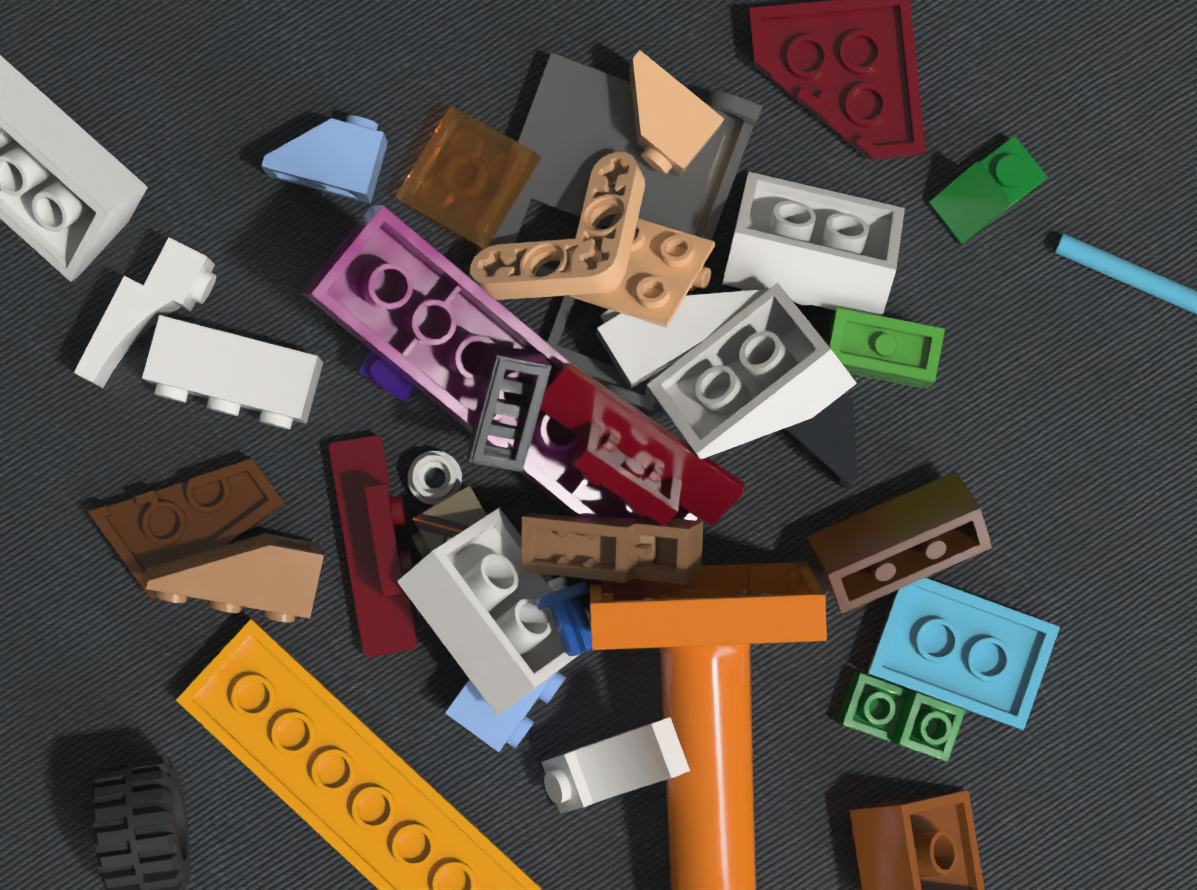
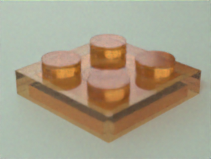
(468, 177)

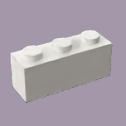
(232, 372)

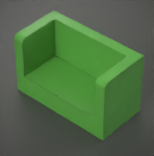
(886, 347)

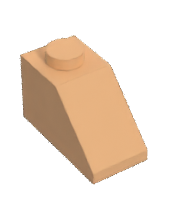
(668, 117)

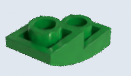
(900, 716)

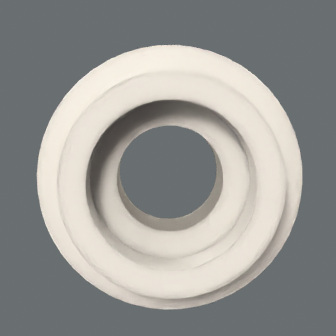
(426, 462)

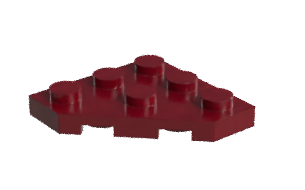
(848, 68)

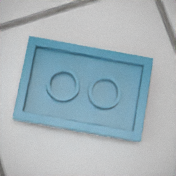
(964, 651)

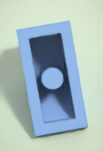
(333, 158)

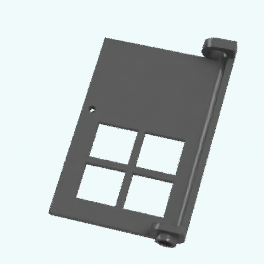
(577, 122)

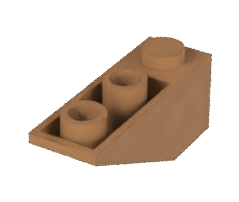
(254, 573)

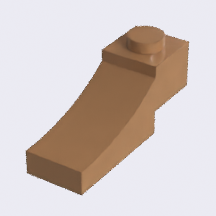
(612, 548)

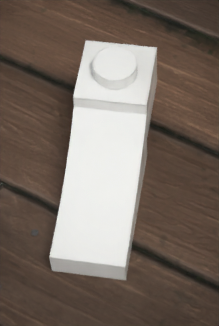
(175, 282)
(614, 766)

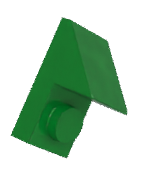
(987, 190)

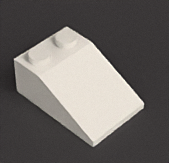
(751, 377)

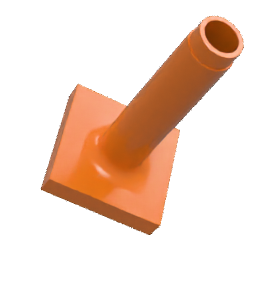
(706, 692)

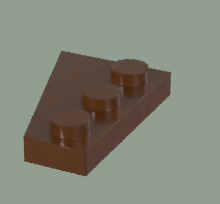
(188, 516)

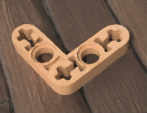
(580, 259)

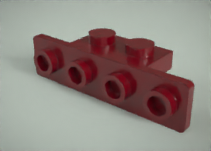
(635, 453)
(373, 545)

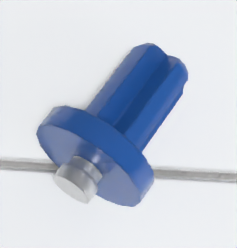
(569, 614)

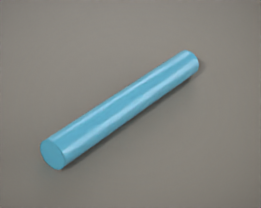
(1127, 273)

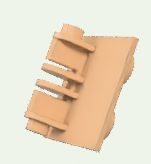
(658, 273)

